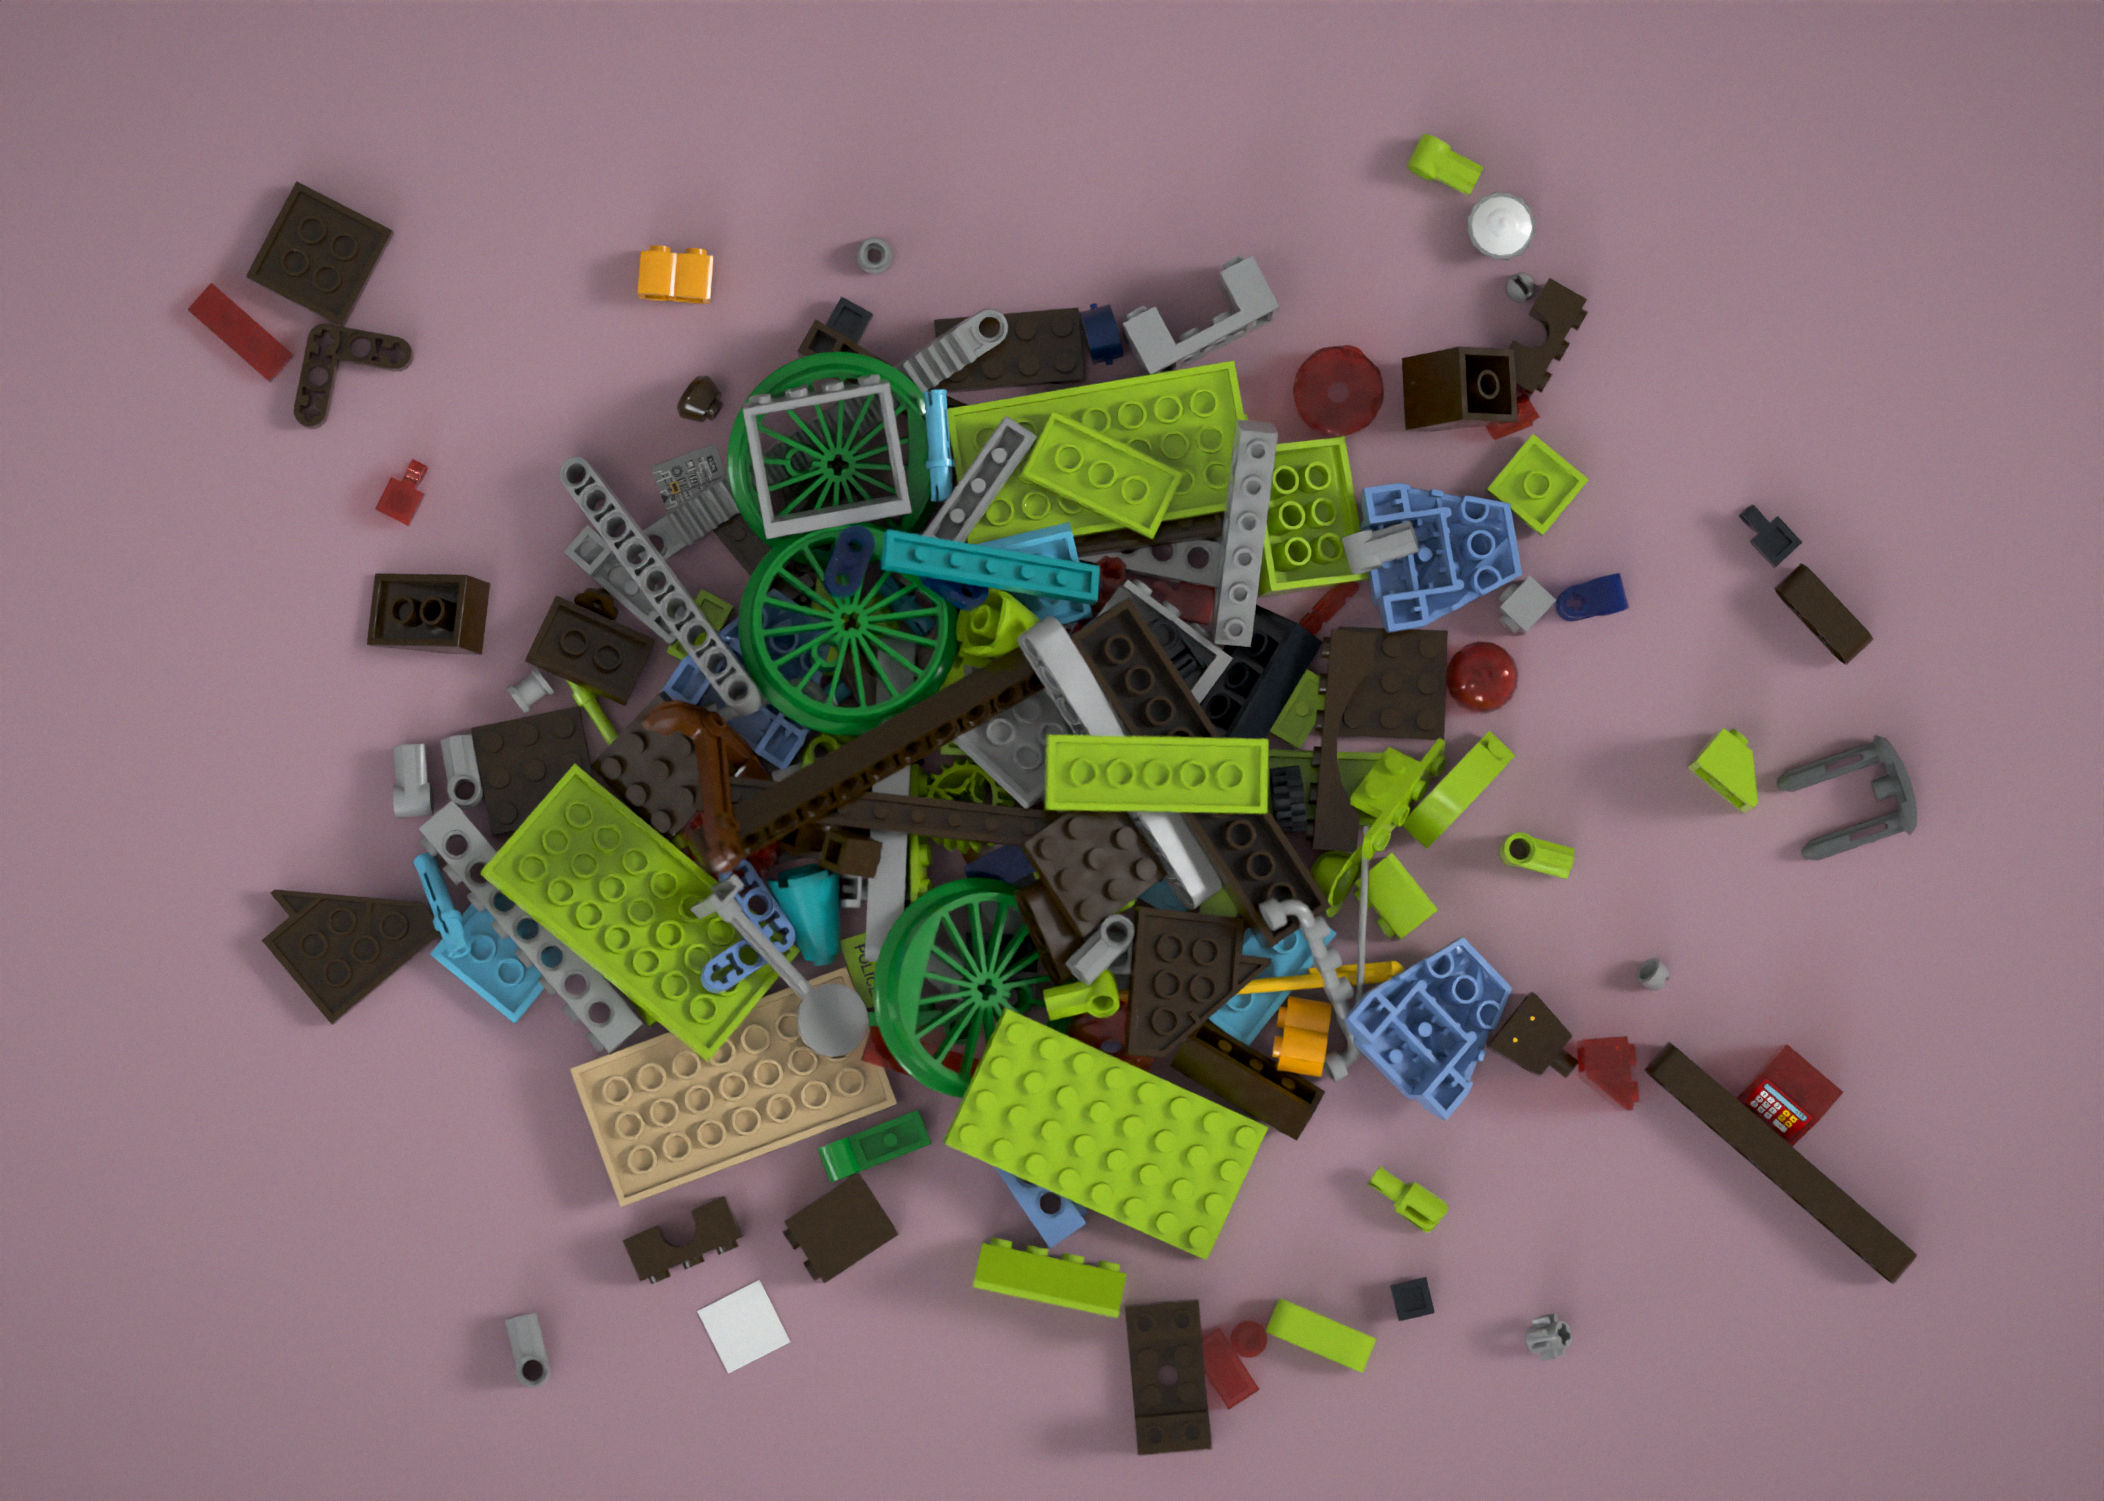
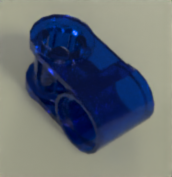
(1598, 598)

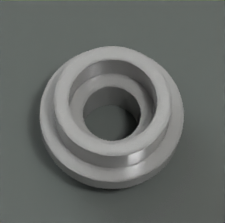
(874, 244)

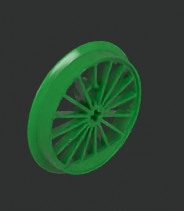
(805, 371)
(790, 699)
(903, 968)

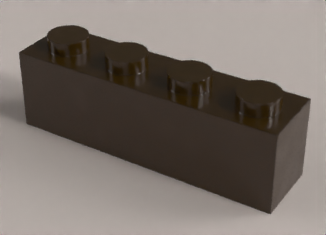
(1248, 1079)

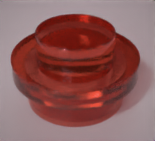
(1248, 1339)

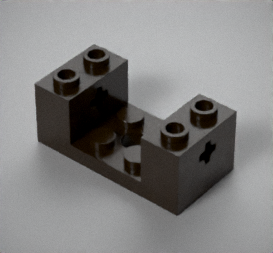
(1175, 1415)

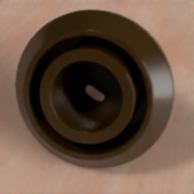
(700, 400)

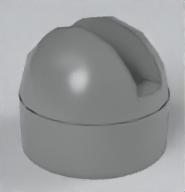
(1515, 293)
(1653, 974)

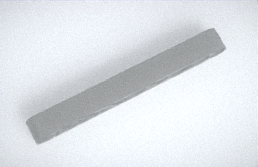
(671, 596)
(1092, 714)
(887, 890)

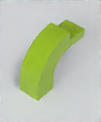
(1458, 789)

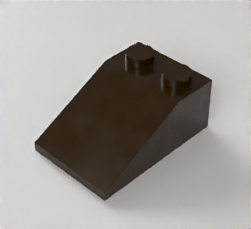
(429, 613)

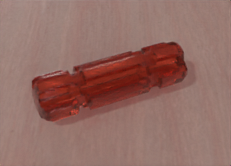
(1328, 606)

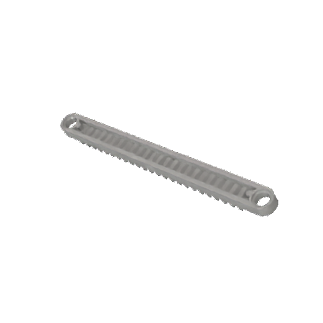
(924, 368)

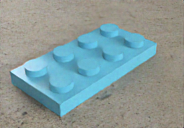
(1248, 1013)

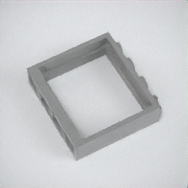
(838, 514)

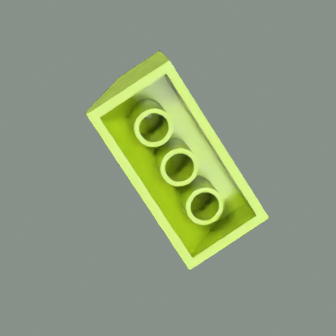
(1050, 1279)

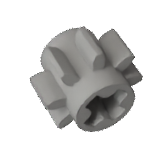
(1548, 1337)

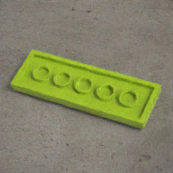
(1156, 774)

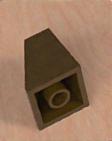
(1459, 389)

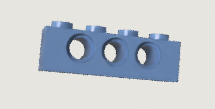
(1050, 1226)

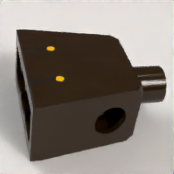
(1534, 1039)

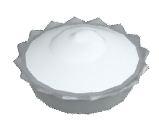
(1501, 226)

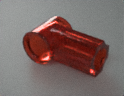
(1110, 579)

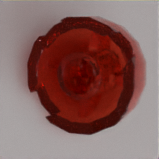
(1484, 693)

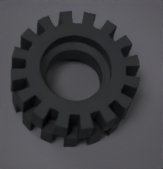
(1288, 798)

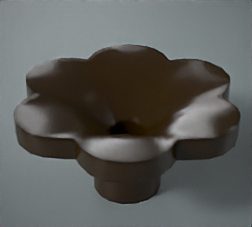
(598, 602)

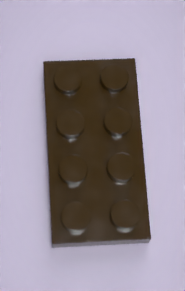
(1036, 351)

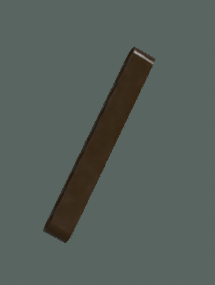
(1780, 1163)

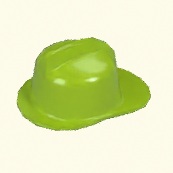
(1335, 875)

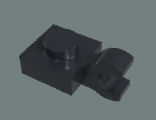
(1773, 538)

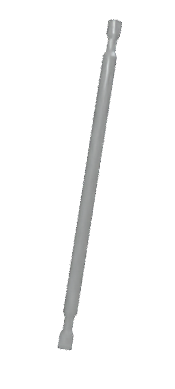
(1362, 922)

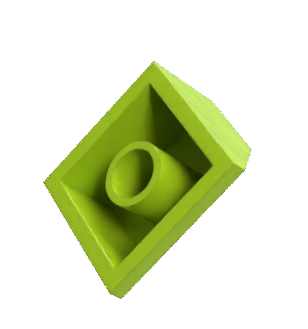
(1728, 768)
(1395, 898)

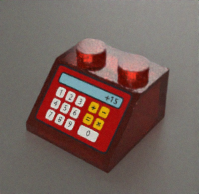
(1789, 1094)

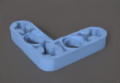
(780, 923)

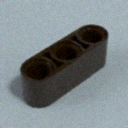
(1823, 614)
(1048, 929)

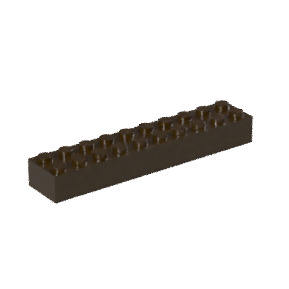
(1154, 701)

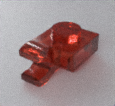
(401, 498)

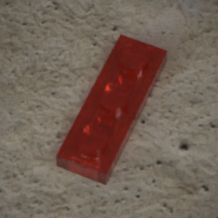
(240, 332)

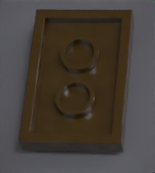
(590, 650)

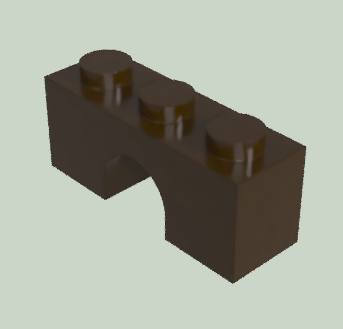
(1558, 312)
(835, 848)
(654, 1255)

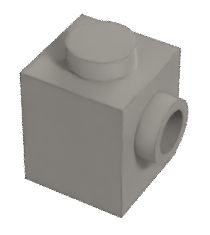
(1523, 605)

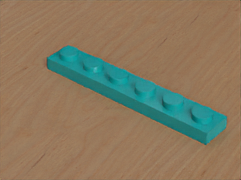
(990, 567)

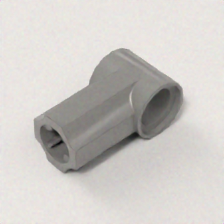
(1371, 549)
(461, 768)
(412, 790)
(1100, 951)
(528, 1345)

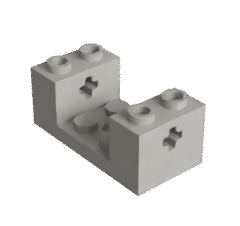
(1248, 299)

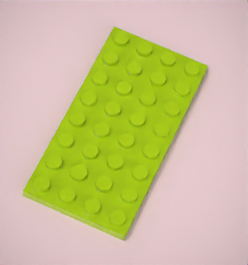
(1170, 415)
(624, 908)
(1105, 1134)

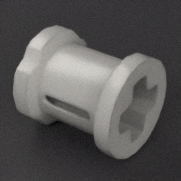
(530, 690)

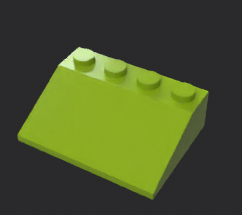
(1308, 517)

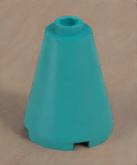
(813, 908)

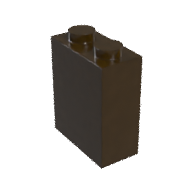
(840, 1229)

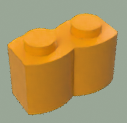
(675, 276)
(1303, 1036)

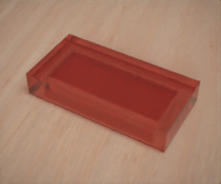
(1226, 1369)

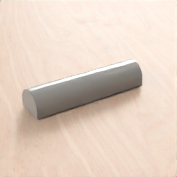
(981, 482)

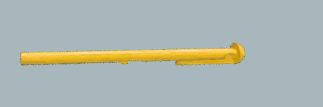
(1373, 973)

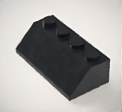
(1260, 677)

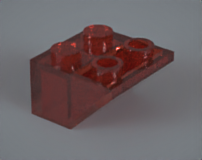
(1606, 1069)

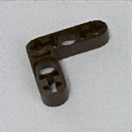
(341, 352)

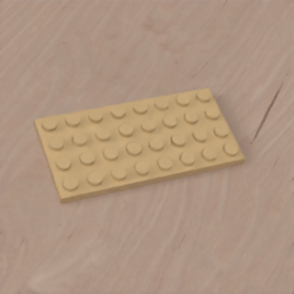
(676, 1118)

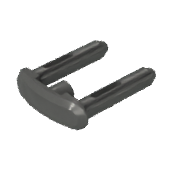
(1895, 783)

